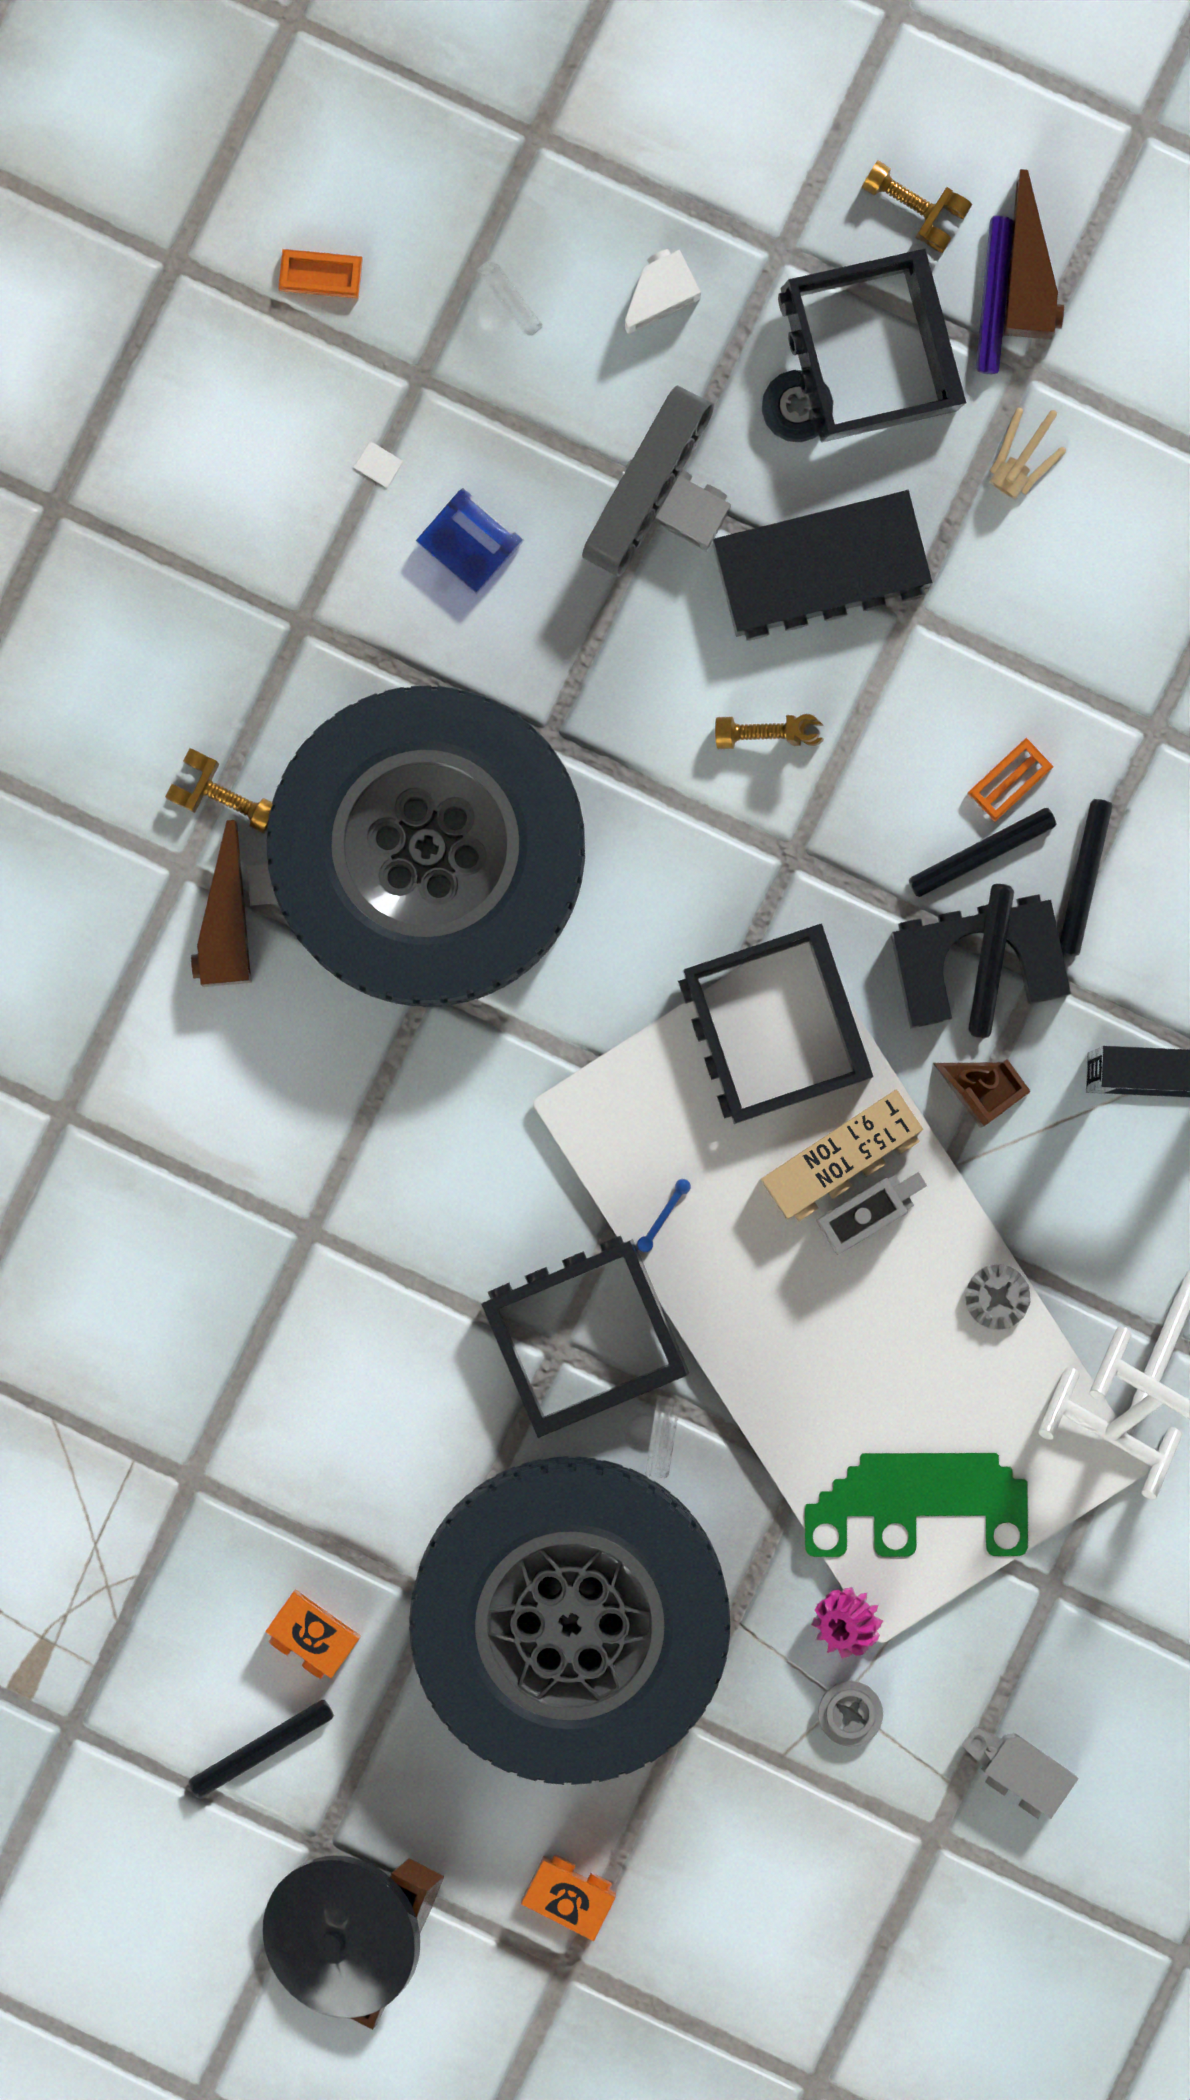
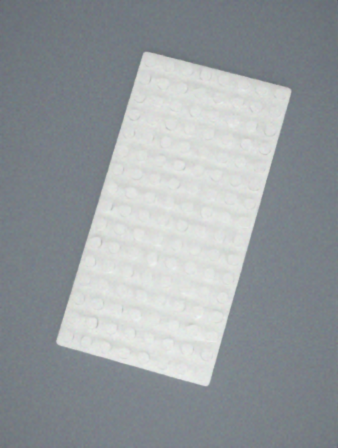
(817, 1345)

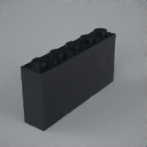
(822, 565)

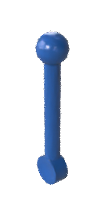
(682, 1187)

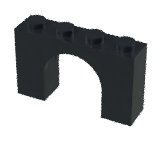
(923, 949)

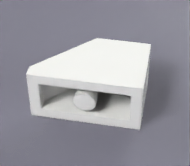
(661, 290)

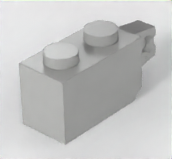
(692, 511)
(869, 1211)
(1022, 1769)

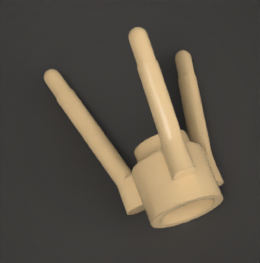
(1012, 476)

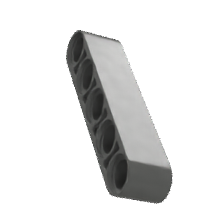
(648, 480)

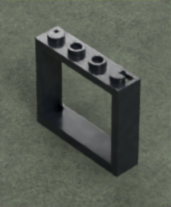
(931, 327)
(838, 1001)
(1138, 1071)
(573, 1267)

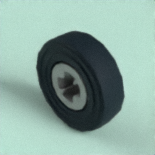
(775, 413)

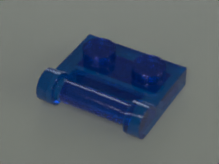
(460, 550)

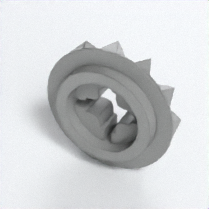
(978, 1298)
(854, 1732)

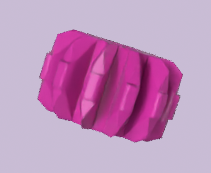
(847, 1622)

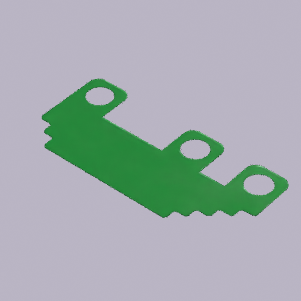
(921, 1484)

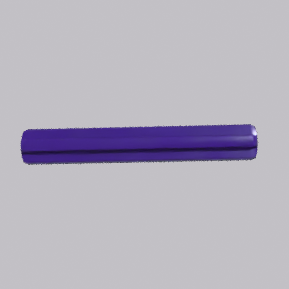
(994, 295)

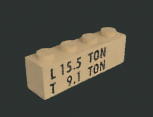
(841, 1155)

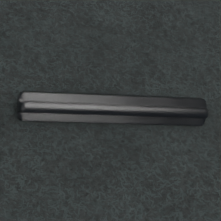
(982, 852)
(1085, 876)
(991, 960)
(261, 1748)

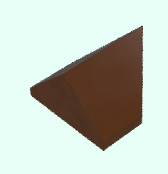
(984, 1087)

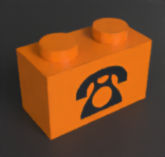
(312, 1635)
(569, 1897)

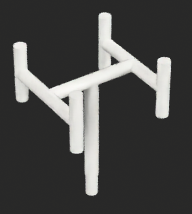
(1147, 1398)

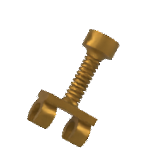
(881, 181)
(729, 732)
(256, 812)

